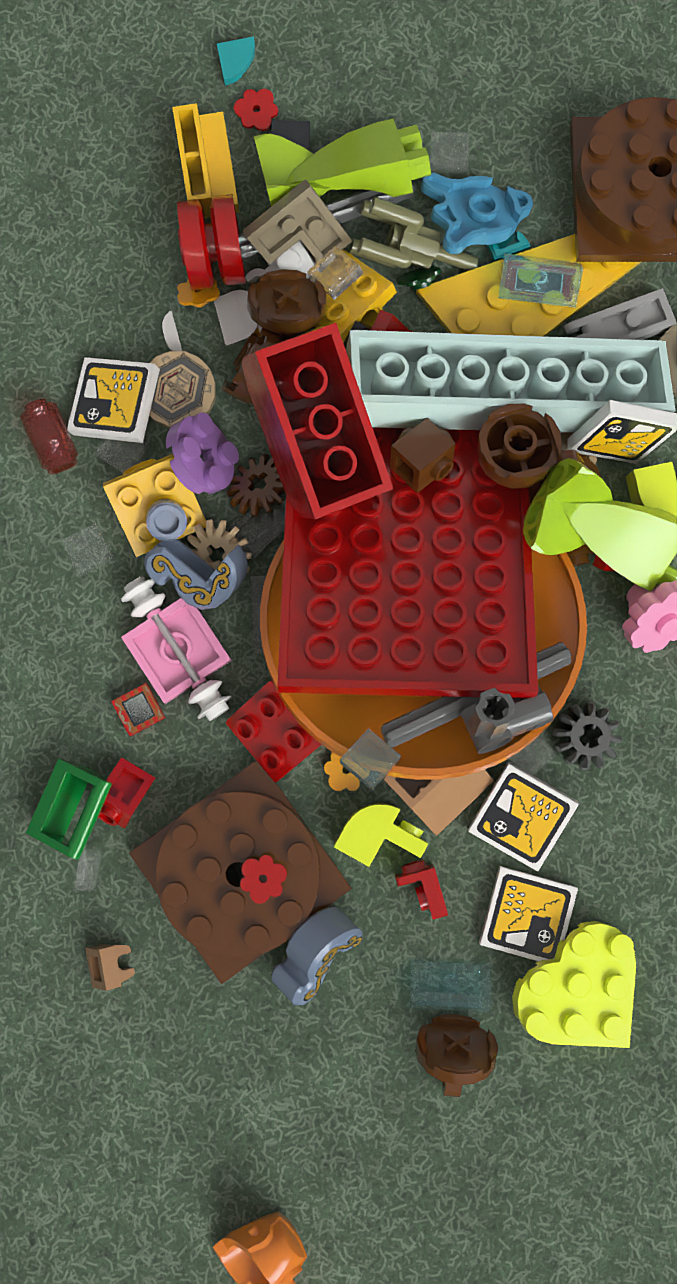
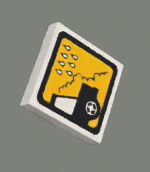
(113, 399)
(623, 432)
(523, 816)
(527, 914)

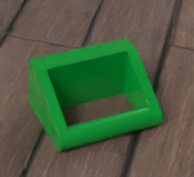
(60, 803)

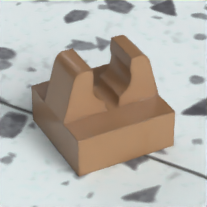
(104, 966)

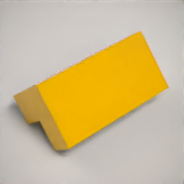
(204, 155)

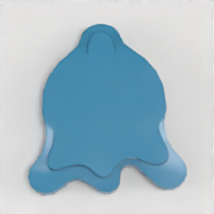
(474, 210)

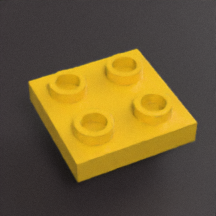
(359, 301)
(139, 489)

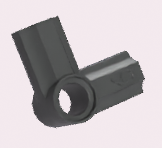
(500, 717)

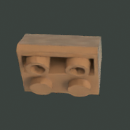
(440, 800)

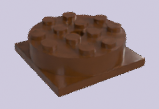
(626, 183)
(191, 871)

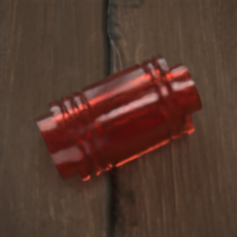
(49, 436)

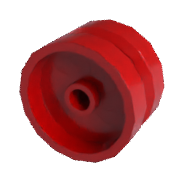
(210, 243)

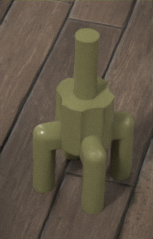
(406, 241)

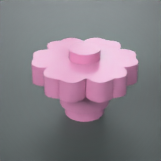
(652, 616)

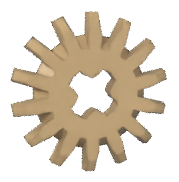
(216, 538)

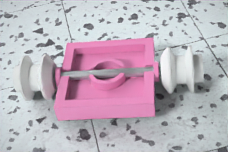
(176, 649)

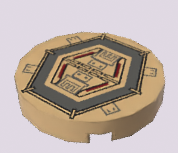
(182, 388)

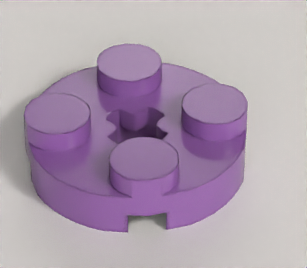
(200, 436)

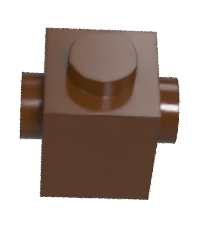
(422, 454)

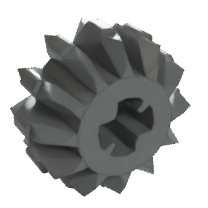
(574, 730)

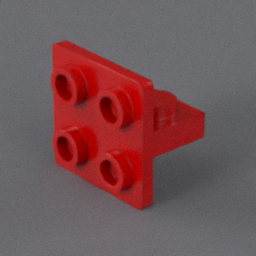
(271, 733)

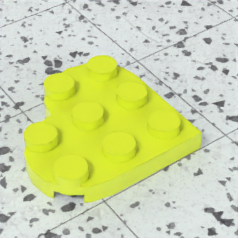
(582, 992)

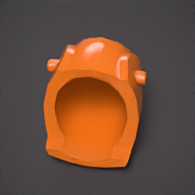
(263, 1251)

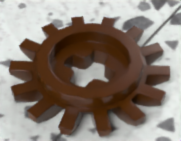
(257, 498)

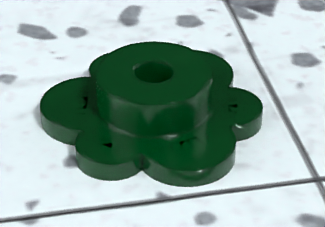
(419, 277)

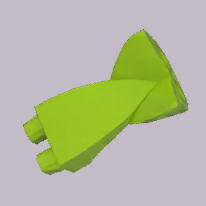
(364, 159)
(579, 509)

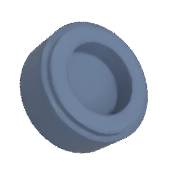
(166, 520)

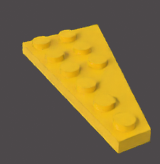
(472, 306)

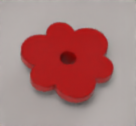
(261, 100)
(260, 890)

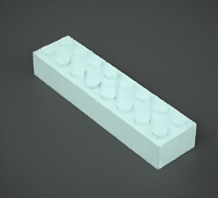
(468, 376)

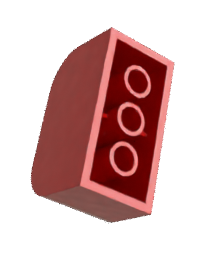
(316, 423)

